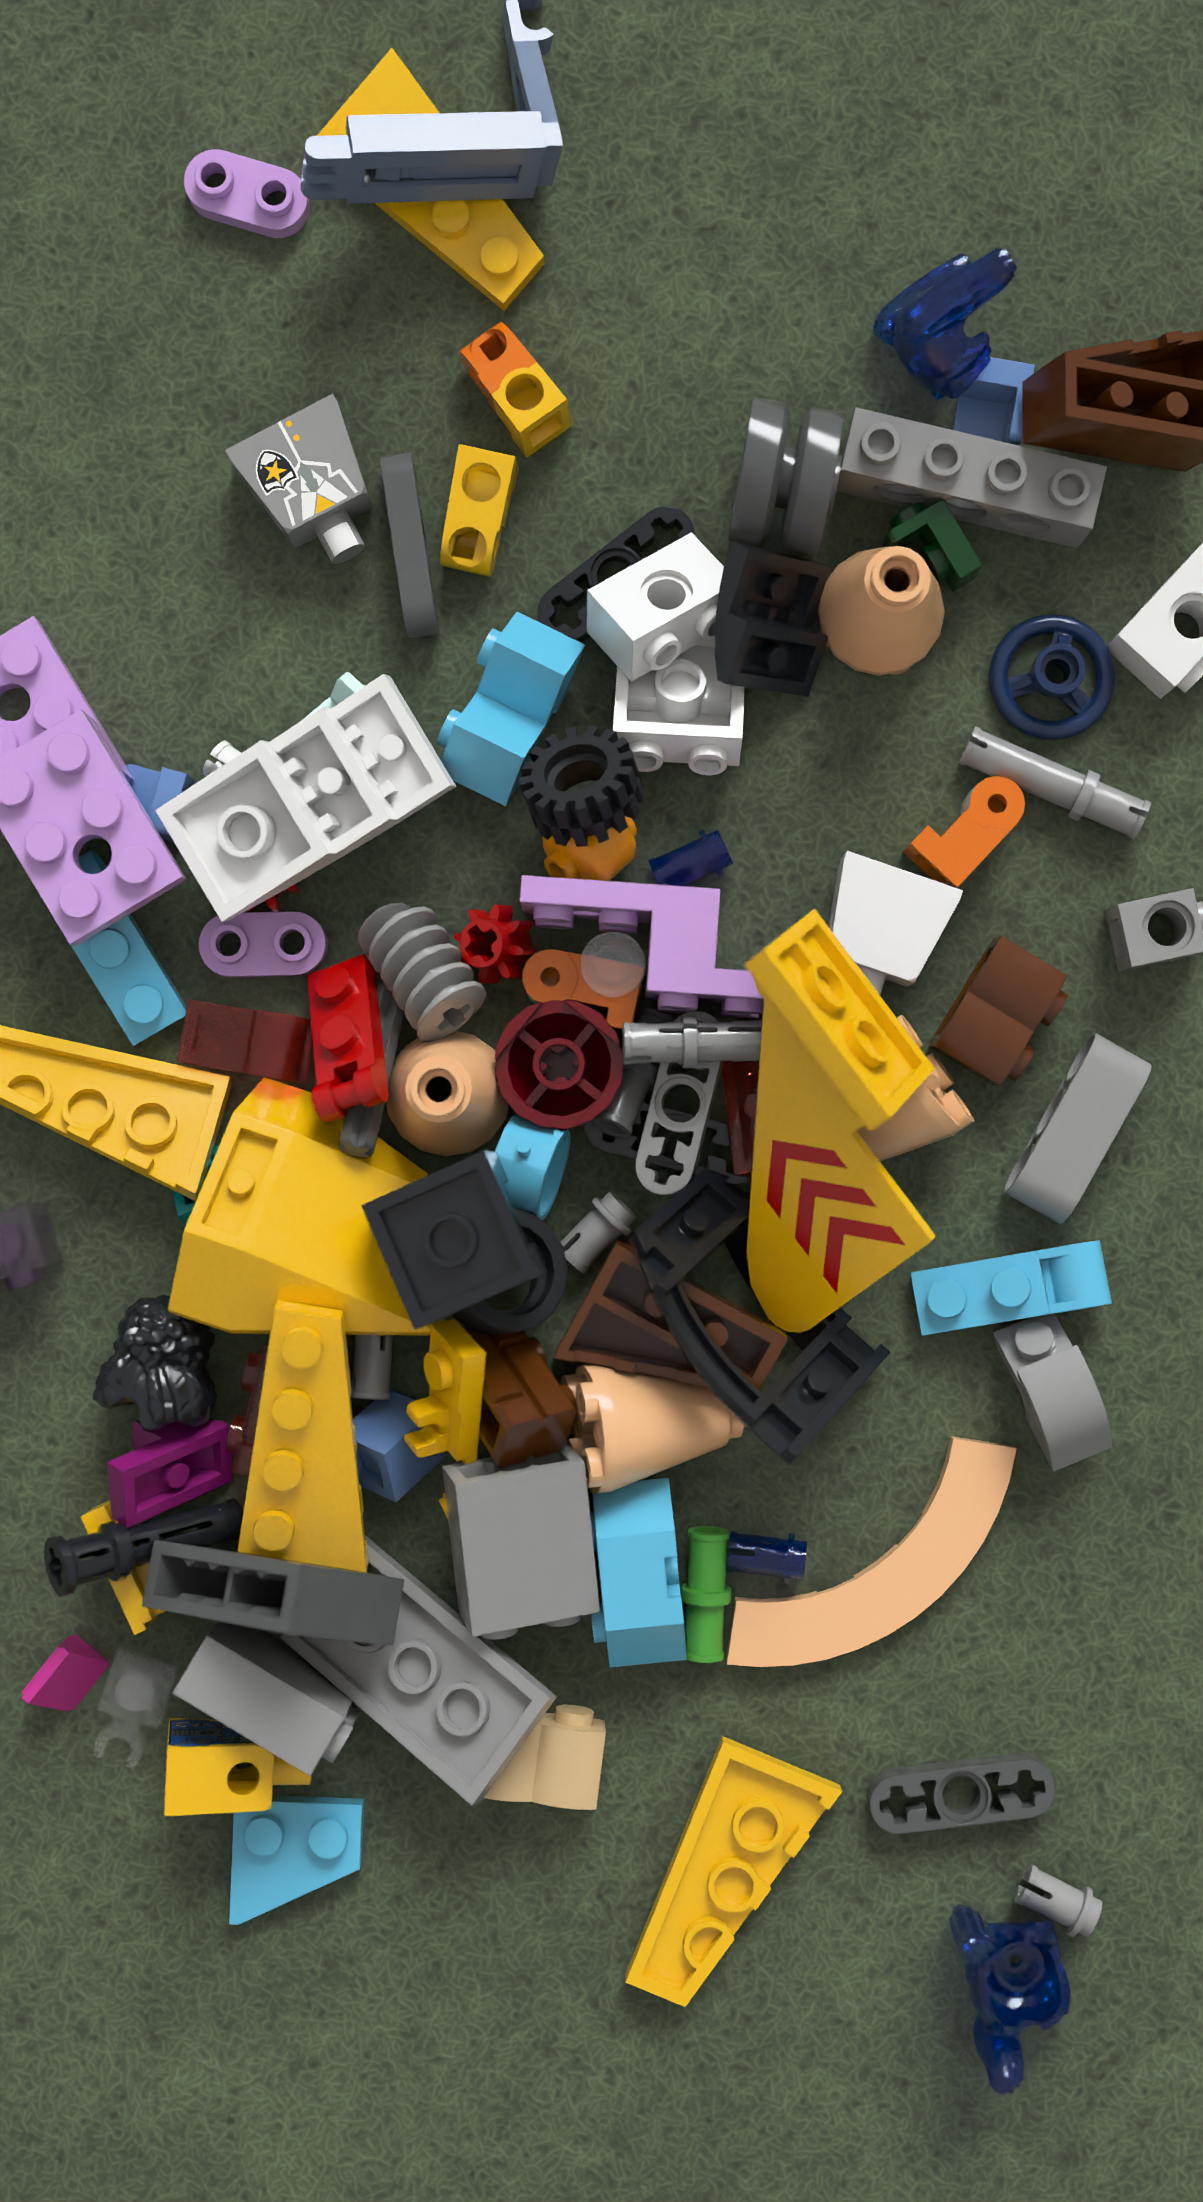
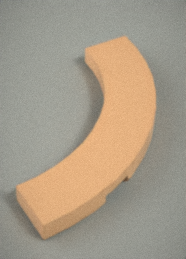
(894, 1586)

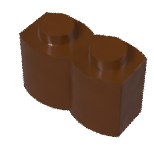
(999, 1012)

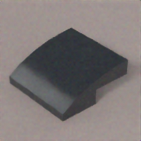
(767, 620)

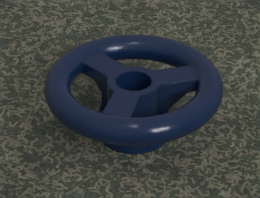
(1068, 660)

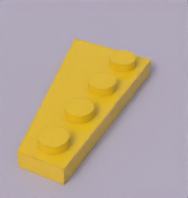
(118, 1104)
(303, 1466)
(734, 1845)

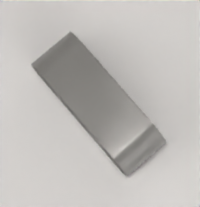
(1077, 1128)

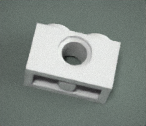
(656, 607)
(1150, 641)

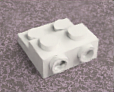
(681, 714)

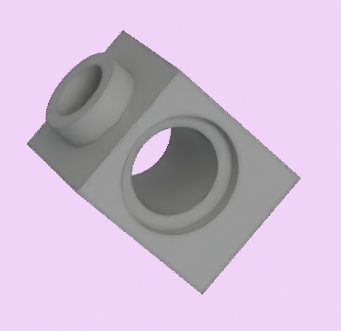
(1130, 932)

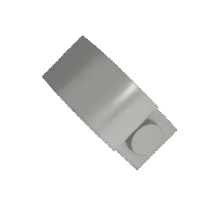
(1055, 1390)

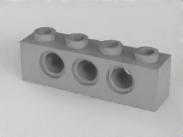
(975, 475)

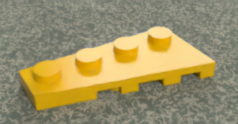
(472, 236)

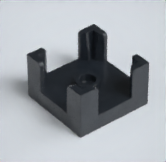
(453, 1239)

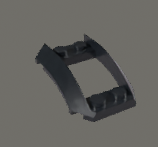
(812, 1386)

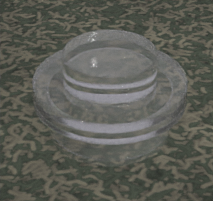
(613, 964)

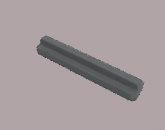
(363, 1123)

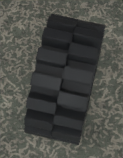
(586, 810)

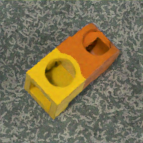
(516, 388)

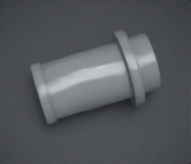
(597, 1231)
(1060, 1902)

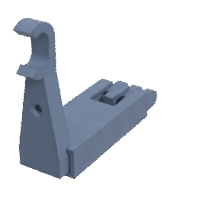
(448, 153)

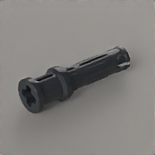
(114, 1544)

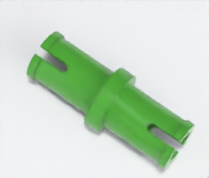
(706, 1593)

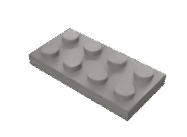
(437, 1687)

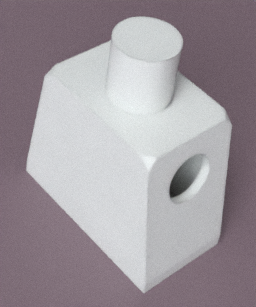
(888, 918)

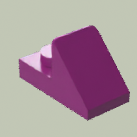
(168, 1469)

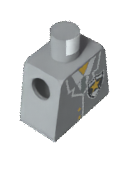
(307, 478)

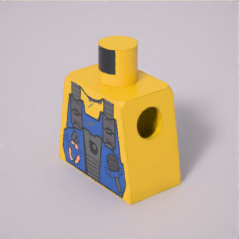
(204, 1776)

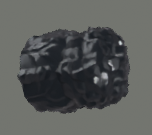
(159, 1367)

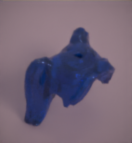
(930, 316)
(1009, 1993)

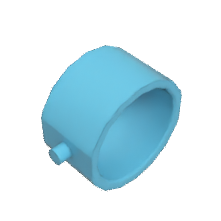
(533, 1164)

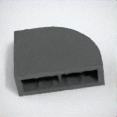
(273, 1593)

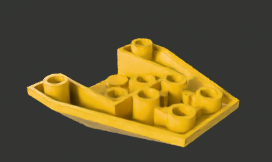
(289, 1223)

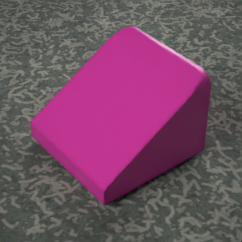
(66, 1676)

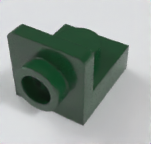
(945, 545)

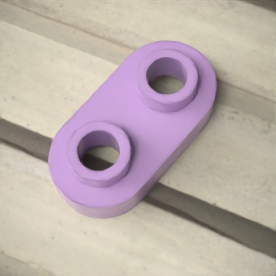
(244, 192)
(262, 945)

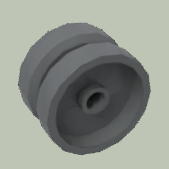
(787, 477)

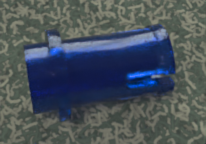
(692, 861)
(773, 1556)

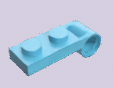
(129, 973)
(1011, 1287)

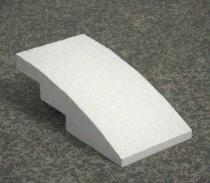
(305, 798)

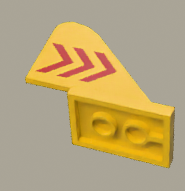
(820, 1199)

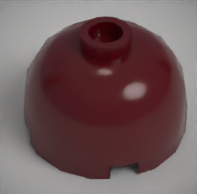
(559, 1064)

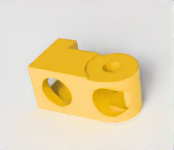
(477, 509)

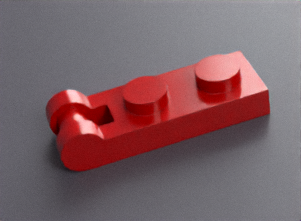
(346, 1038)

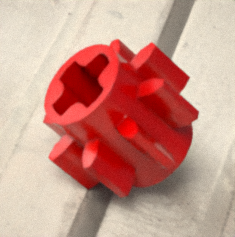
(495, 943)

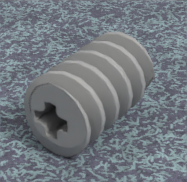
(421, 969)

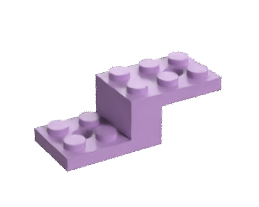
(70, 787)
(680, 936)

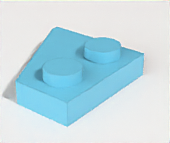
(292, 1851)

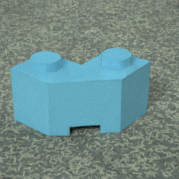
(519, 691)
(638, 1575)

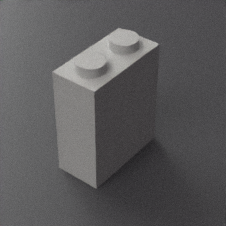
(521, 1543)
(268, 1695)

